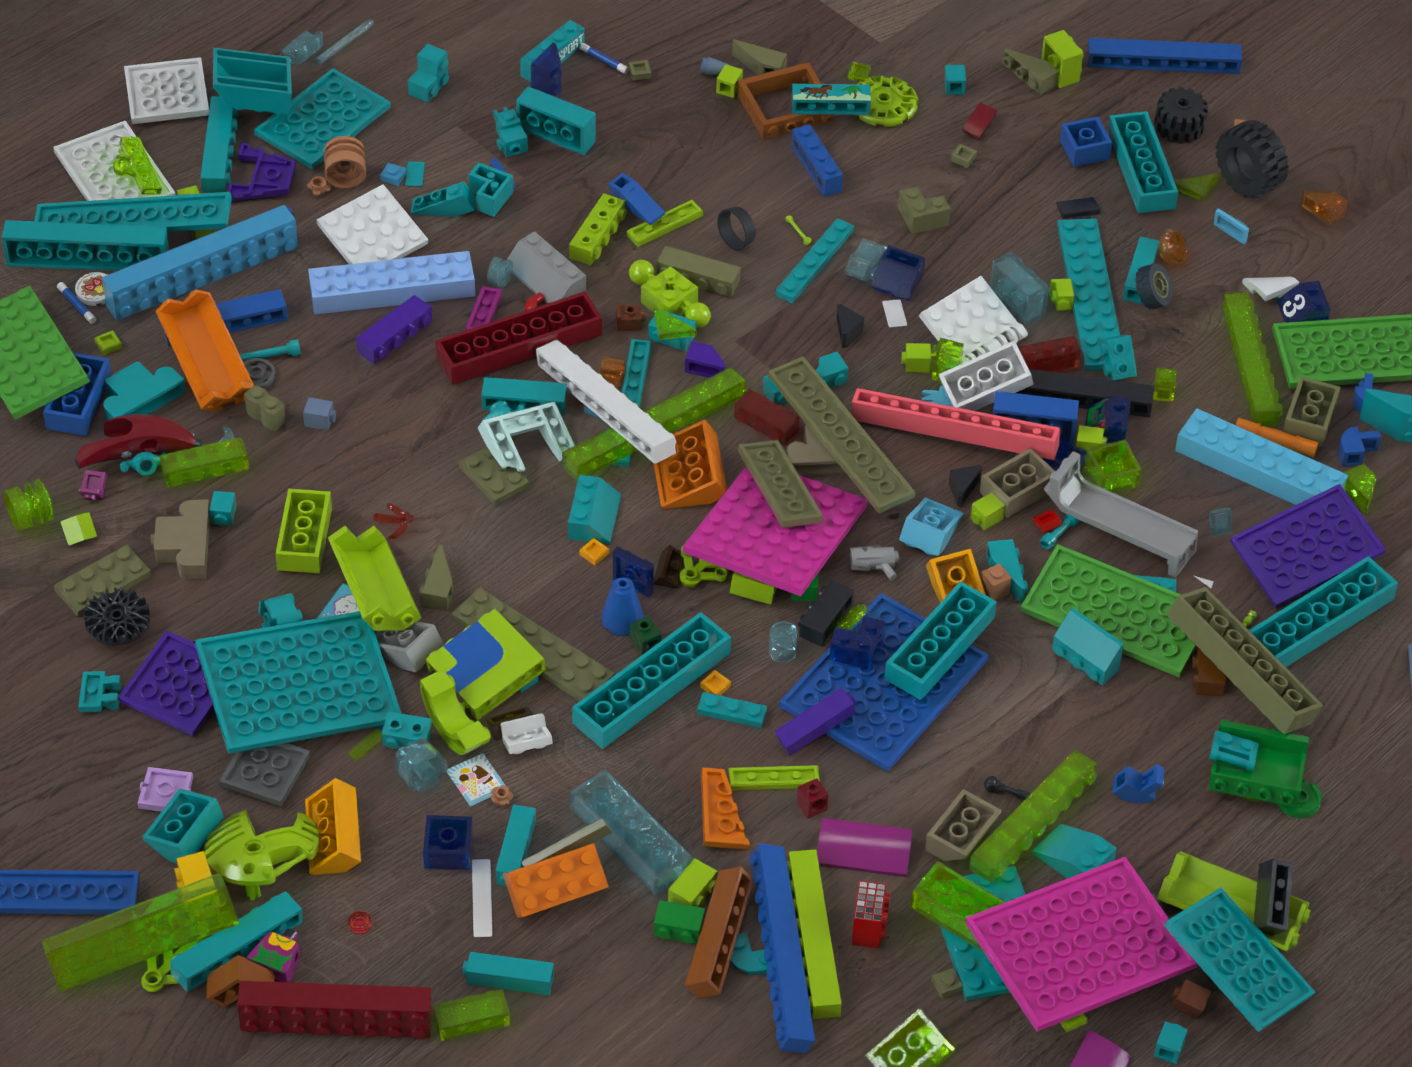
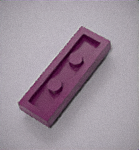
(484, 307)

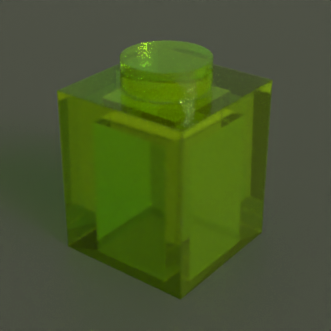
(1164, 384)

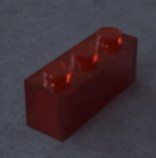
(1052, 354)
(766, 417)

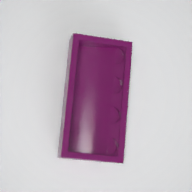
(864, 847)
(1099, 1052)

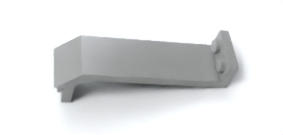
(1121, 516)

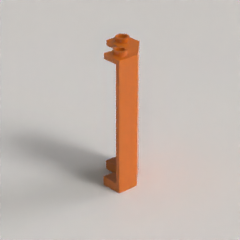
(205, 350)

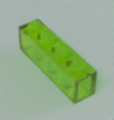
(204, 462)

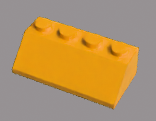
(336, 818)

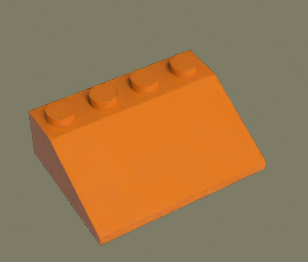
(695, 471)

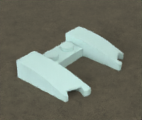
(546, 417)

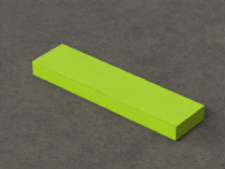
(670, 221)
(771, 777)

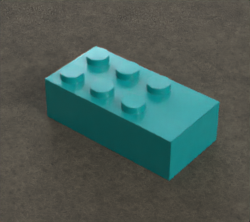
(556, 120)

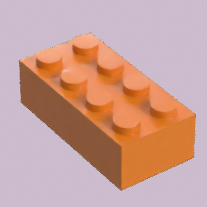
(555, 880)

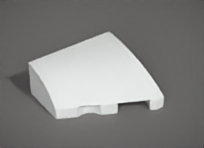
(1270, 287)

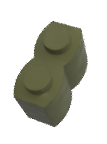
(265, 408)

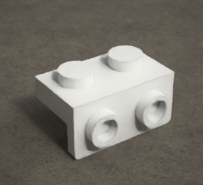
(525, 734)

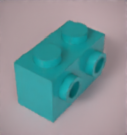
(1118, 357)
(404, 729)

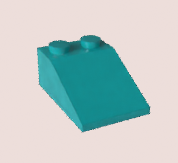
(1388, 413)
(1074, 851)

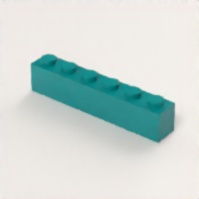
(218, 146)
(275, 916)

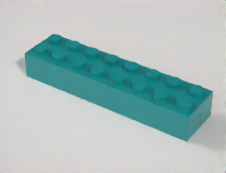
(80, 245)
(1326, 611)
(651, 680)

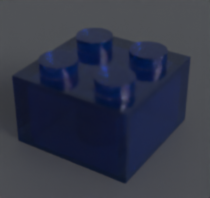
(448, 842)

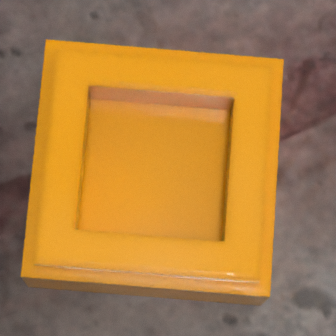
(594, 551)
(715, 683)

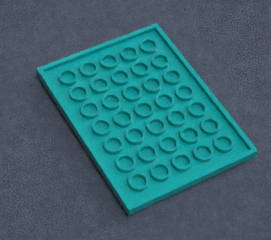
(296, 681)

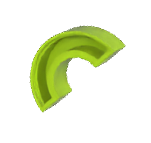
(449, 715)

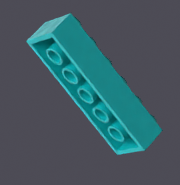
(1142, 162)
(940, 640)

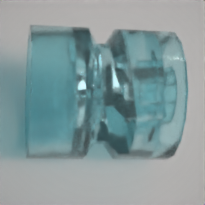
(783, 641)

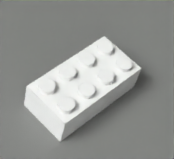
(976, 381)

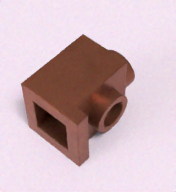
(629, 317)

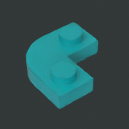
(745, 959)

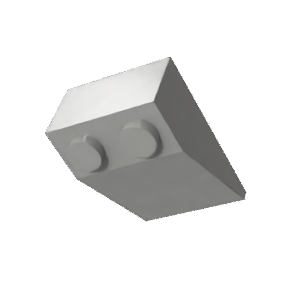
(409, 646)

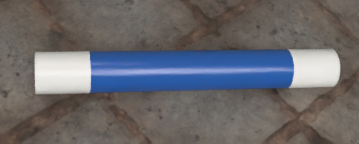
(604, 58)
(76, 303)

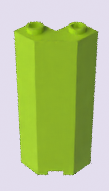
(374, 579)
(1195, 879)

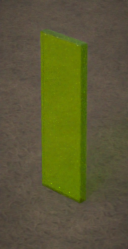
(366, 745)

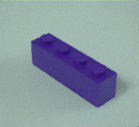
(394, 329)

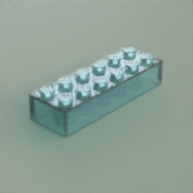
(635, 833)

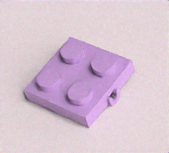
(161, 786)

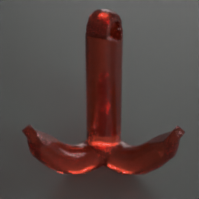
(402, 519)

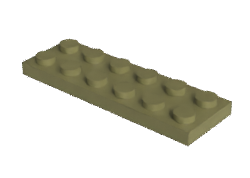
(780, 484)

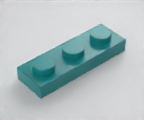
(732, 710)

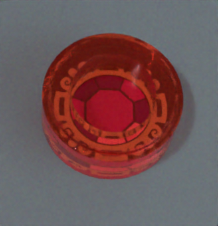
(359, 922)

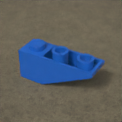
(636, 198)

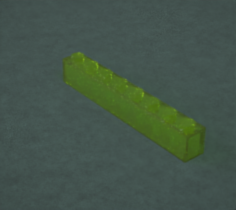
(1251, 358)
(1033, 816)

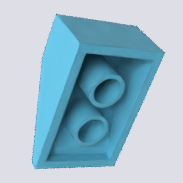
(930, 526)

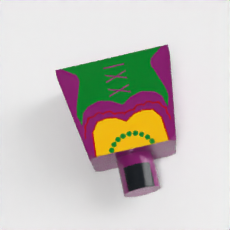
(278, 954)

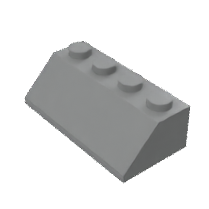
(545, 269)

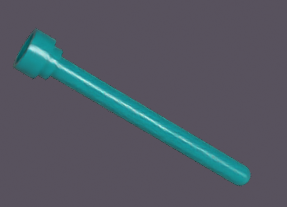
(291, 348)

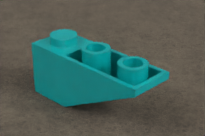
(448, 201)
(1006, 554)

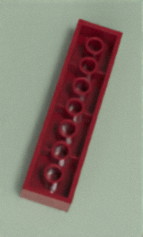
(517, 337)
(335, 1009)

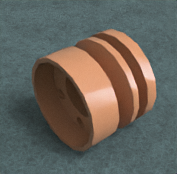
(344, 162)

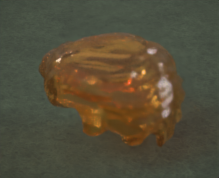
(1172, 247)

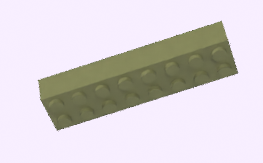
(1245, 660)

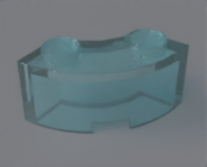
(865, 260)

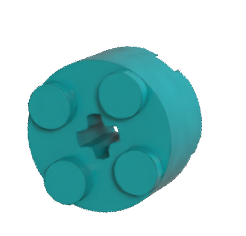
(279, 611)

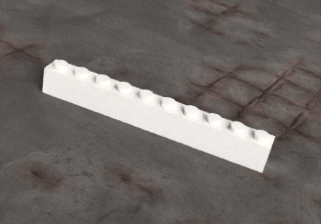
(606, 401)

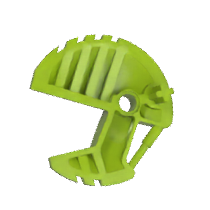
(250, 858)

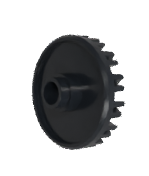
(117, 617)

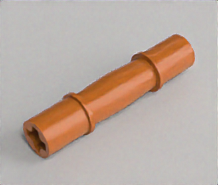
(1295, 443)

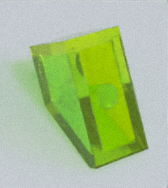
(1360, 486)

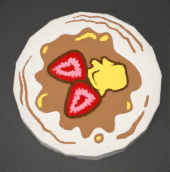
(90, 289)

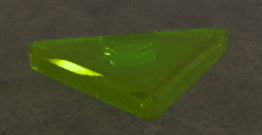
(1197, 186)
(670, 326)

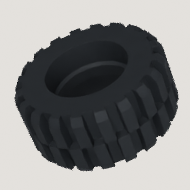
(1252, 159)

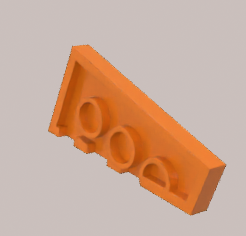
(720, 813)

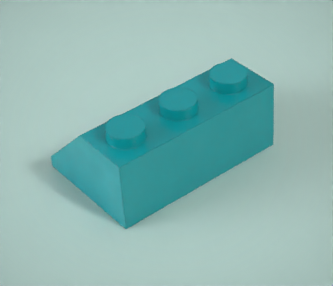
(593, 510)
(1088, 647)
(184, 825)

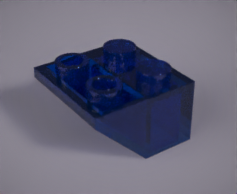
(898, 272)

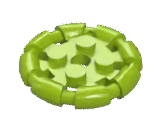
(898, 98)

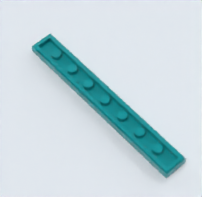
(635, 378)

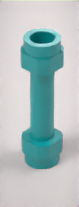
(1049, 539)

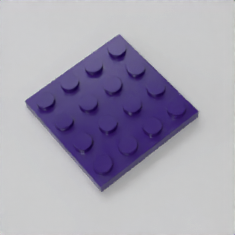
(171, 686)

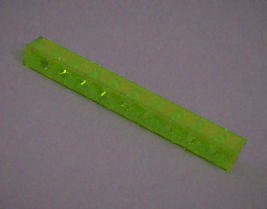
(671, 414)

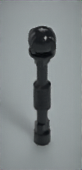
(993, 784)

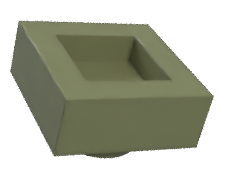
(640, 70)
(963, 155)
(947, 983)

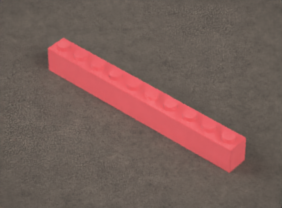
(955, 423)

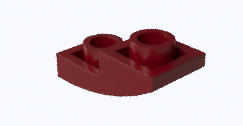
(979, 121)

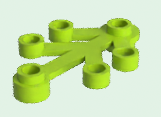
(697, 571)
(161, 974)

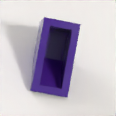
(703, 360)

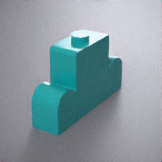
(140, 392)

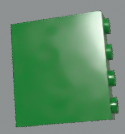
(1276, 770)

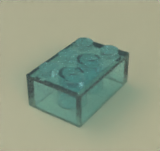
(1019, 288)

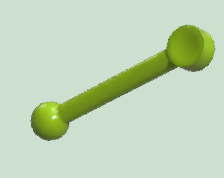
(807, 240)

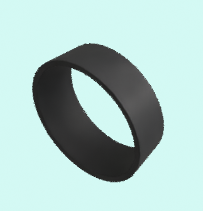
(727, 232)

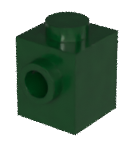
(644, 634)

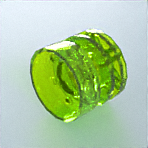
(32, 503)

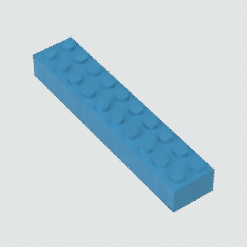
(200, 262)

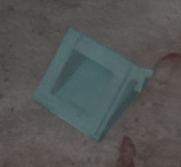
(1220, 521)

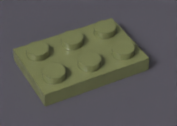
(491, 479)

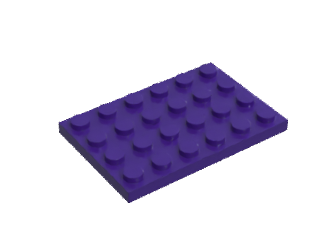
(1306, 545)

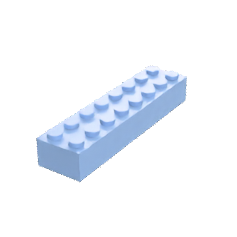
(391, 282)

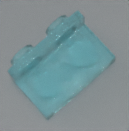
(303, 47)

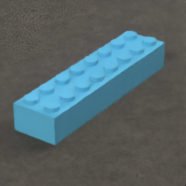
(1255, 459)

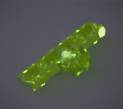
(137, 165)

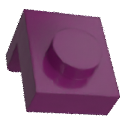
(93, 485)

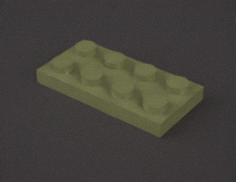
(113, 571)

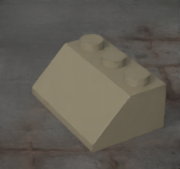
(961, 827)

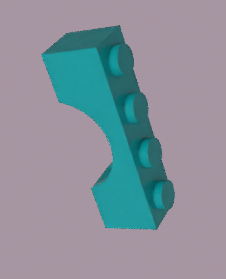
(830, 369)

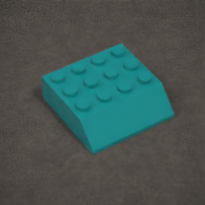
(253, 80)

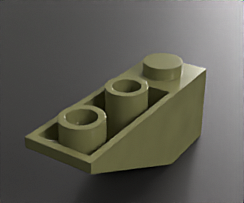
(758, 58)
(1032, 70)
(438, 588)

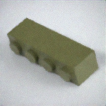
(701, 271)

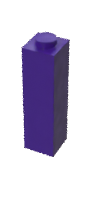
(816, 721)

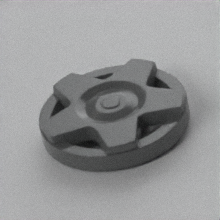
(258, 373)

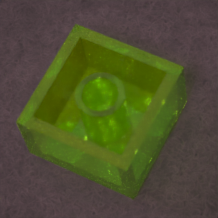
(1113, 466)

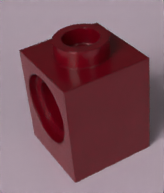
(812, 798)

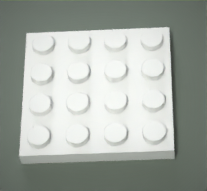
(166, 90)
(372, 228)

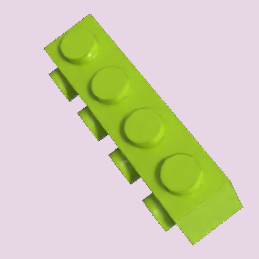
(597, 229)

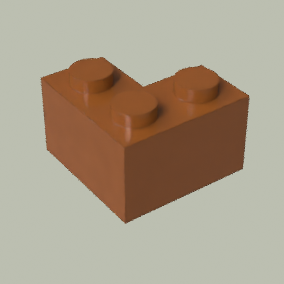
(225, 981)

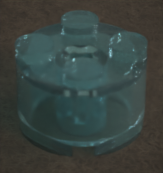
(420, 765)

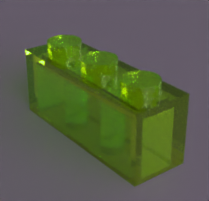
(471, 1015)

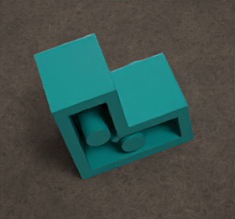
(431, 73)
(491, 188)

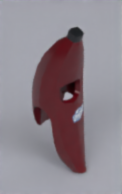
(135, 435)

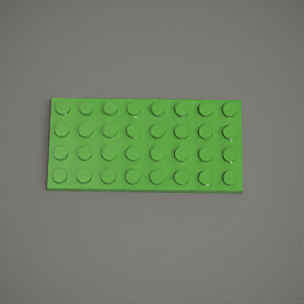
(1346, 349)
(33, 356)
(1116, 602)

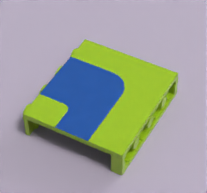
(487, 662)

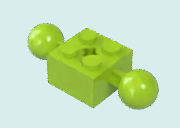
(669, 292)

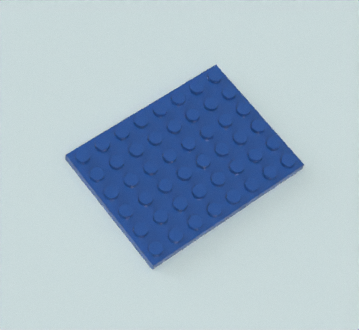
(885, 715)

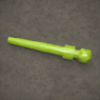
(1249, 619)

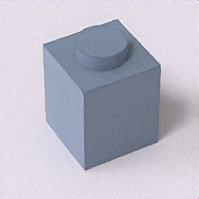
(319, 414)

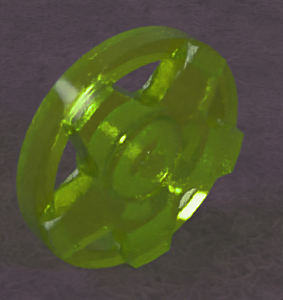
(852, 617)

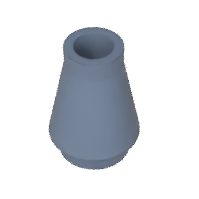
(711, 66)

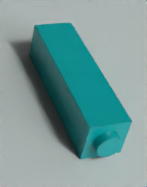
(1144, 255)
(516, 841)
(509, 973)

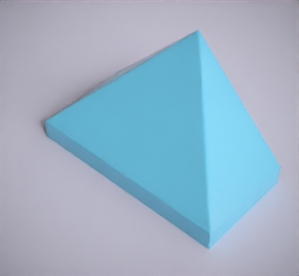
(1231, 226)

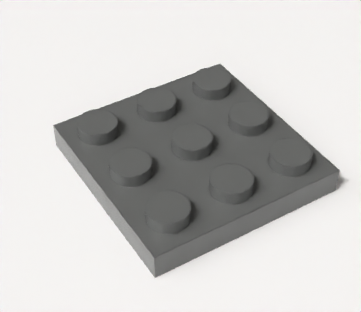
(265, 772)

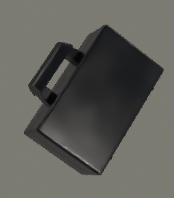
(1078, 208)

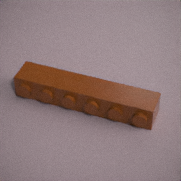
(719, 932)

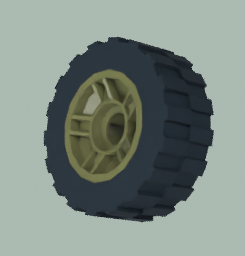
(1154, 286)

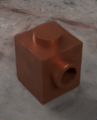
(1189, 998)

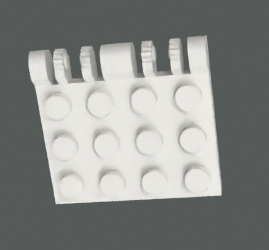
(973, 318)

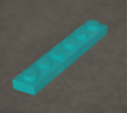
(814, 260)

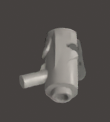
(874, 558)

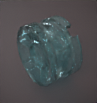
(499, 272)

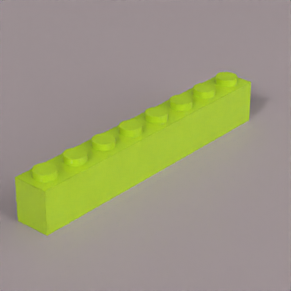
(814, 934)

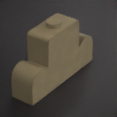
(812, 457)
(184, 539)

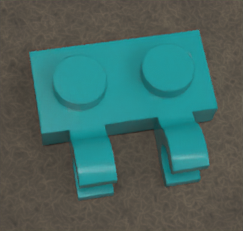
(92, 692)

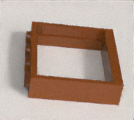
(773, 81)

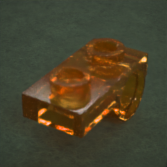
(613, 370)

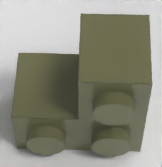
(921, 213)

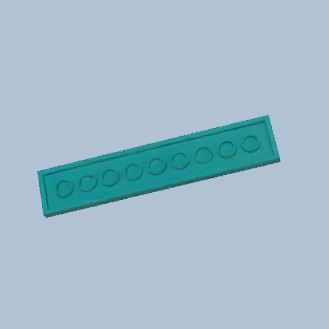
(173, 211)
(1093, 297)

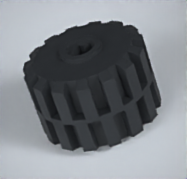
(1181, 115)

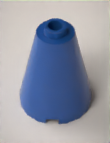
(621, 607)

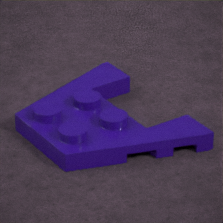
(270, 178)

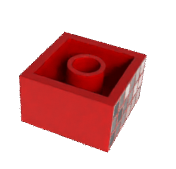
(870, 914)

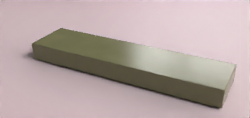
(578, 839)

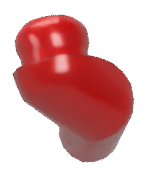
(534, 301)

